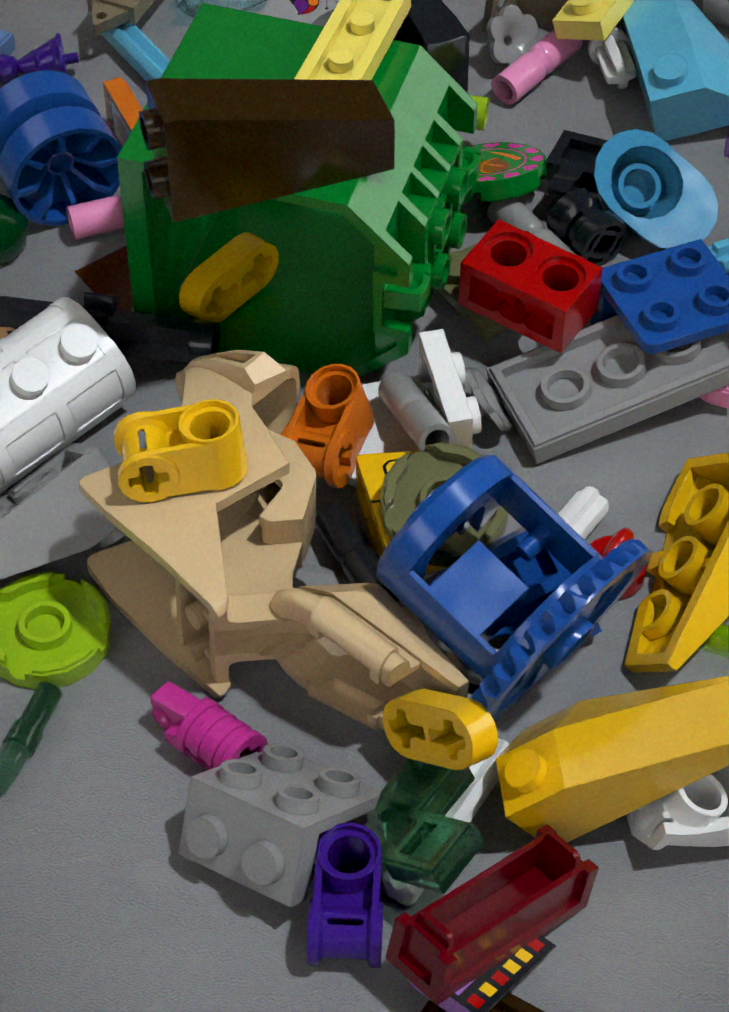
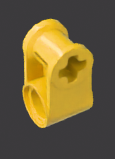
(187, 447)

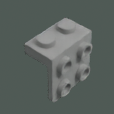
(264, 816)

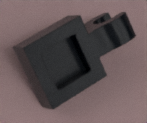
(572, 165)

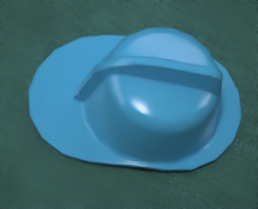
(654, 189)

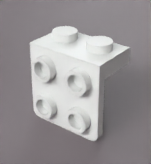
(442, 381)

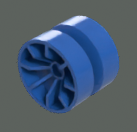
(54, 146)

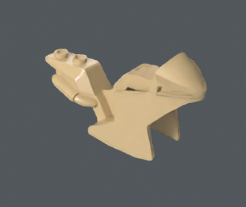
(218, 566)

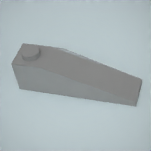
(52, 515)

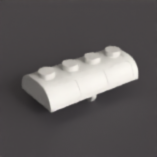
(55, 386)

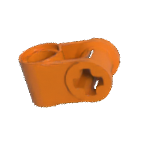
(332, 422)

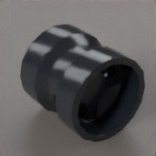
(584, 225)

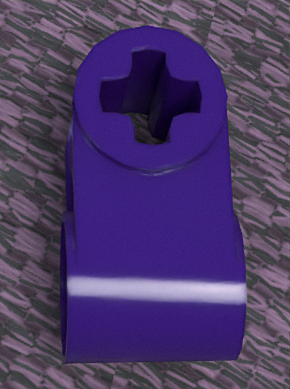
(345, 907)

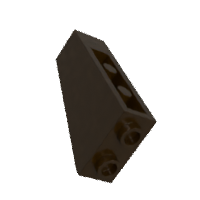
(259, 139)

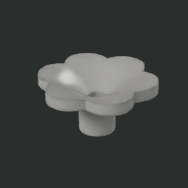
(510, 35)
(488, 400)

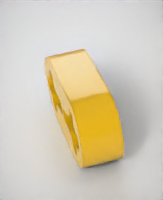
(229, 278)
(440, 728)

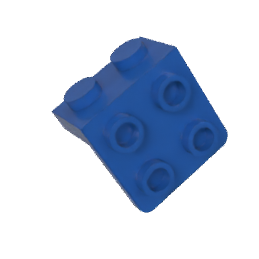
(667, 297)

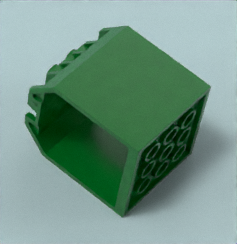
(350, 253)

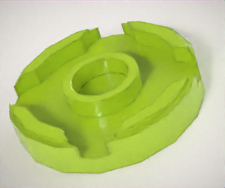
(51, 630)

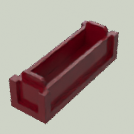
(491, 916)

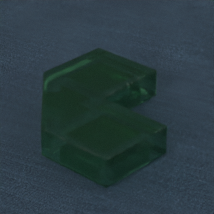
(418, 839)

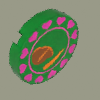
(508, 170)

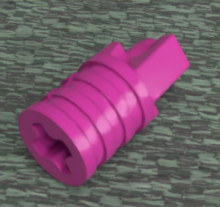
(202, 727)

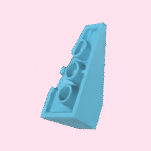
(679, 66)

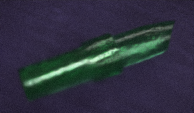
(27, 733)

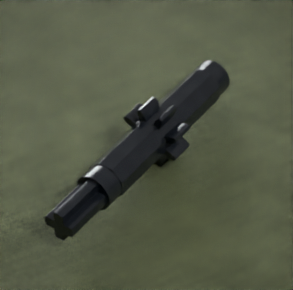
(131, 331)

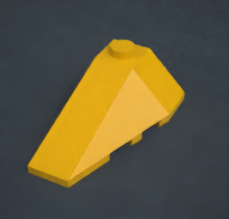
(689, 571)
(613, 756)

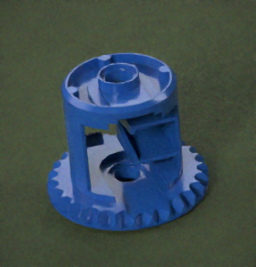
(483, 595)

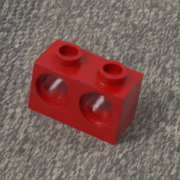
(529, 285)

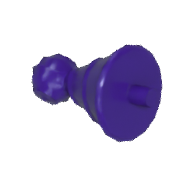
(45, 57)

